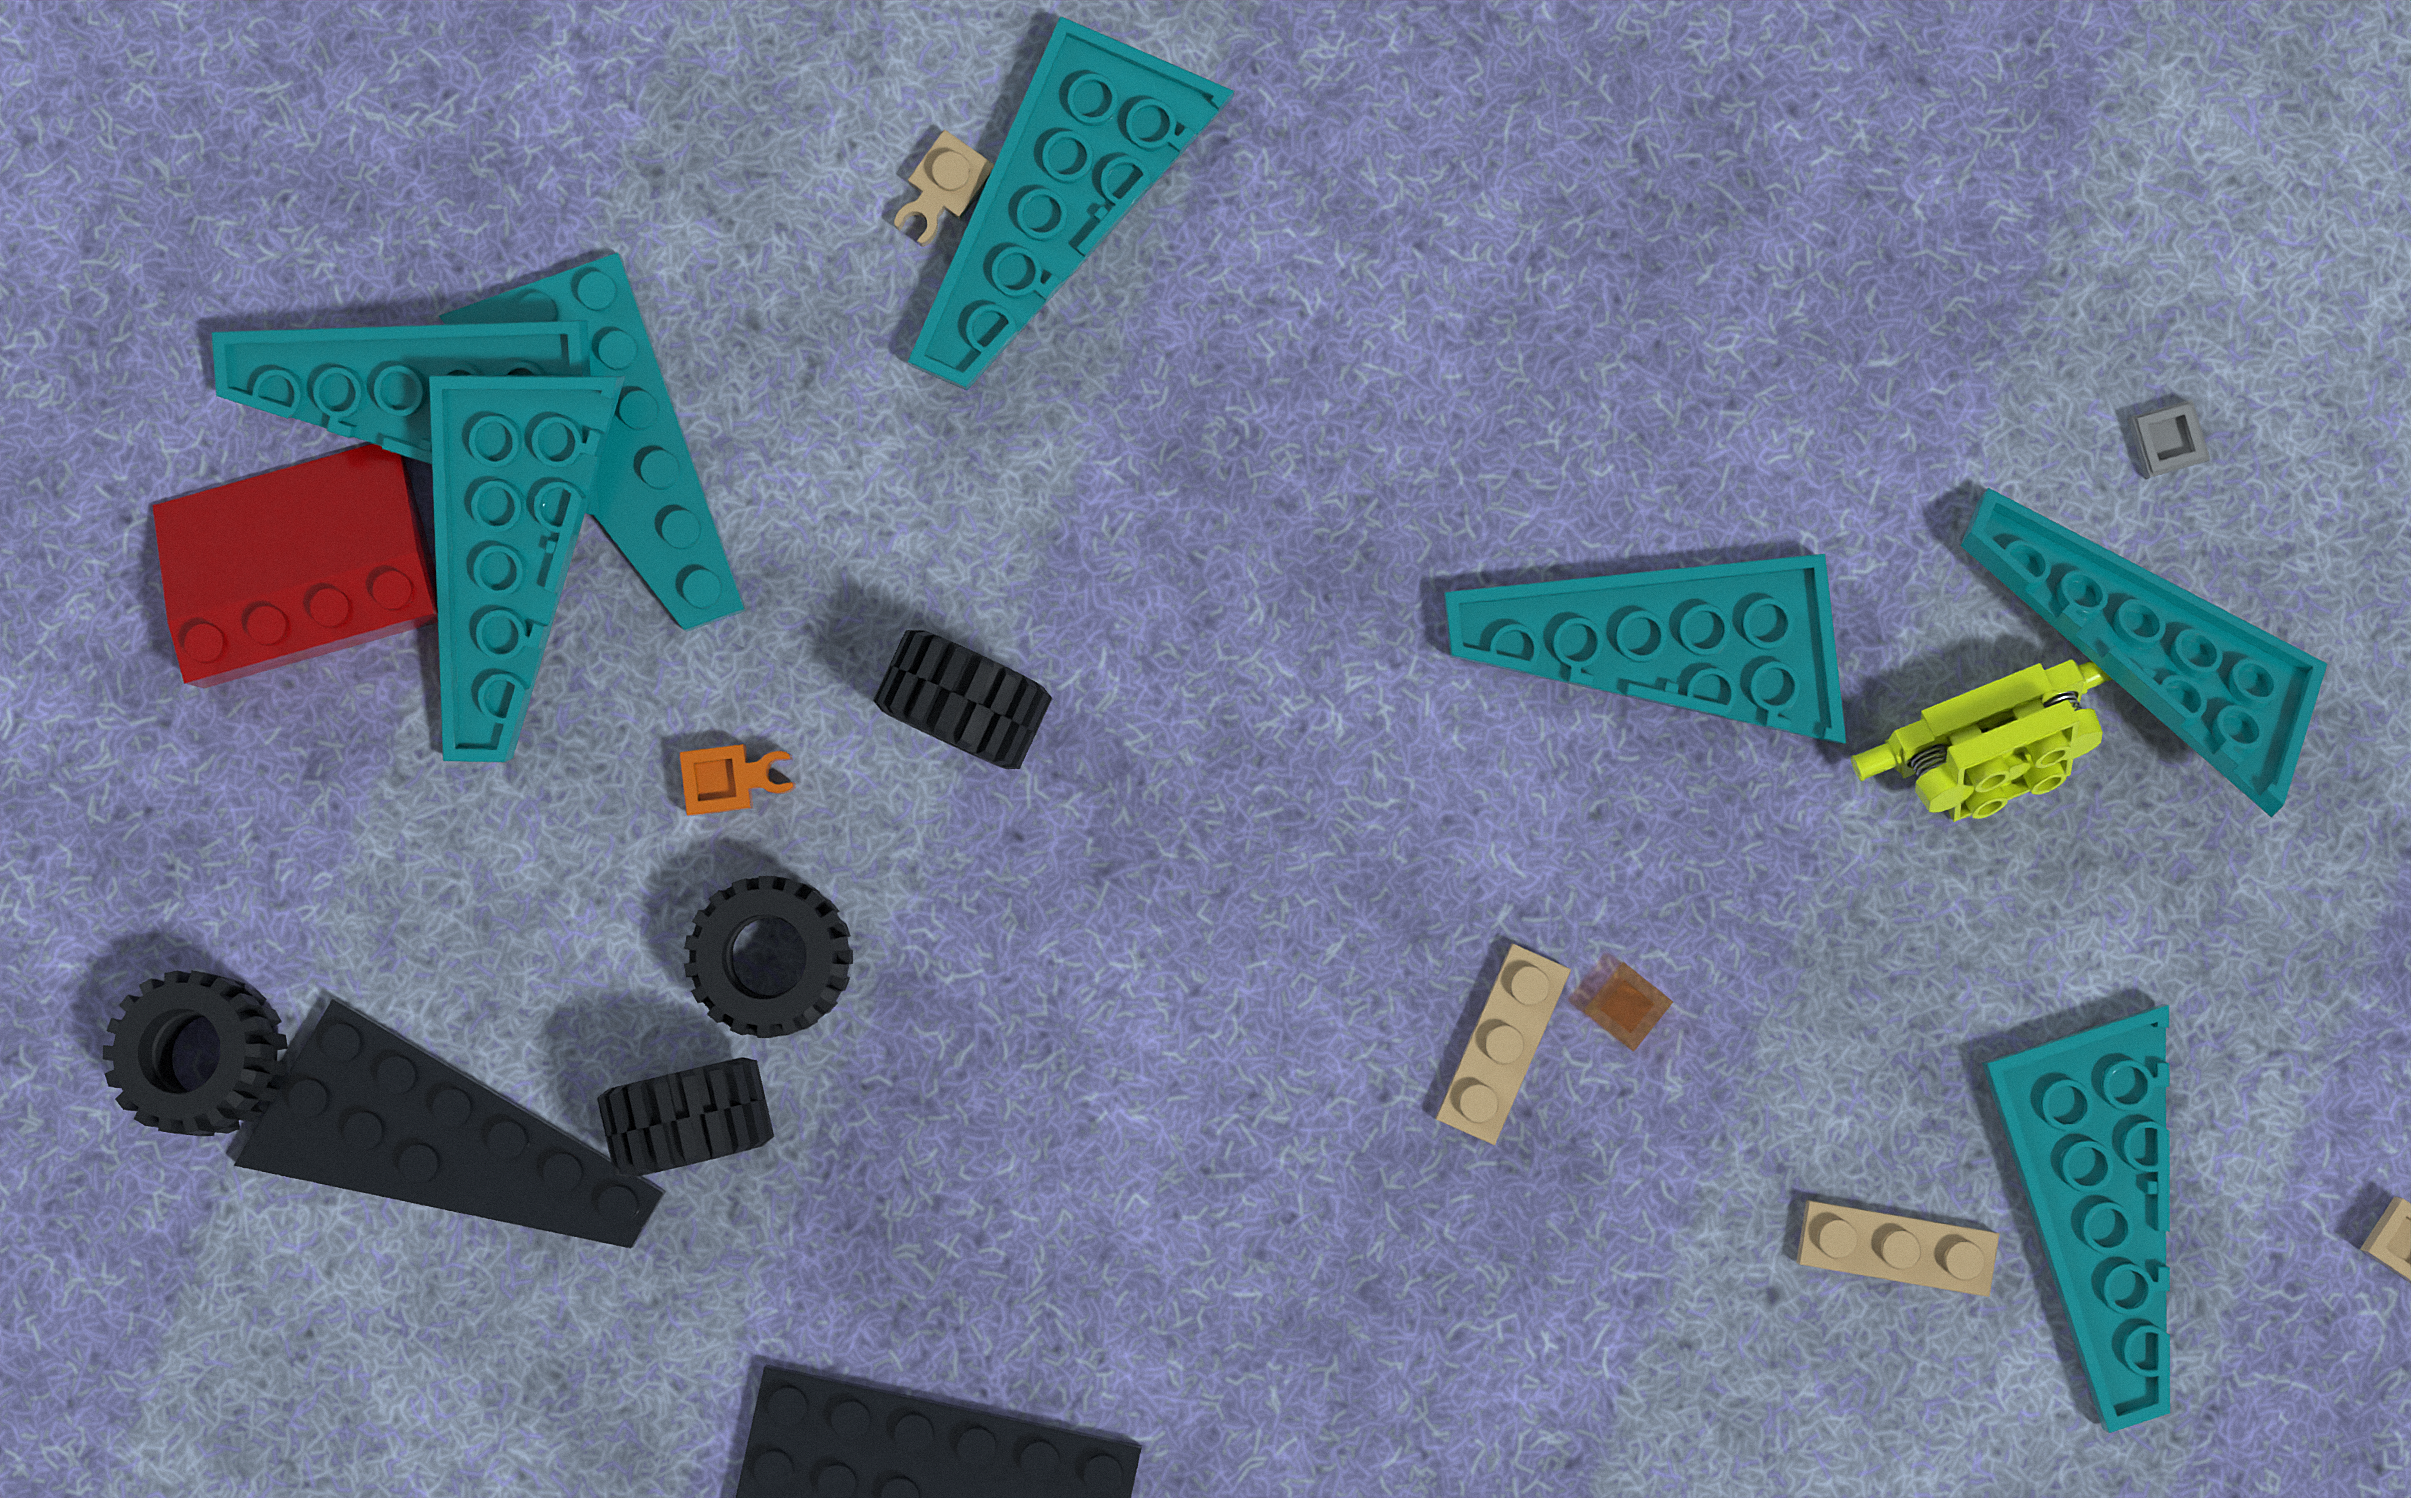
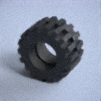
(962, 698)
(713, 966)
(146, 1045)
(685, 1117)

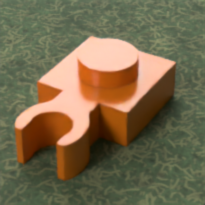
(723, 779)

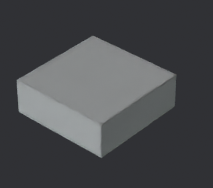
(2168, 439)

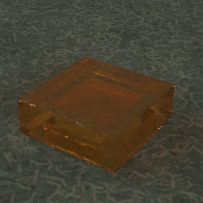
(1627, 1006)

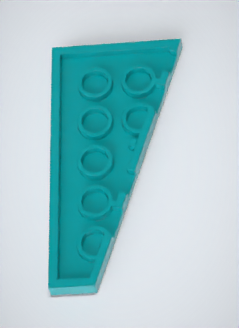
(1074, 164)
(377, 377)
(646, 473)
(508, 507)
(1703, 639)
(2194, 666)
(2097, 1180)

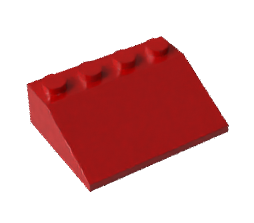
(294, 565)

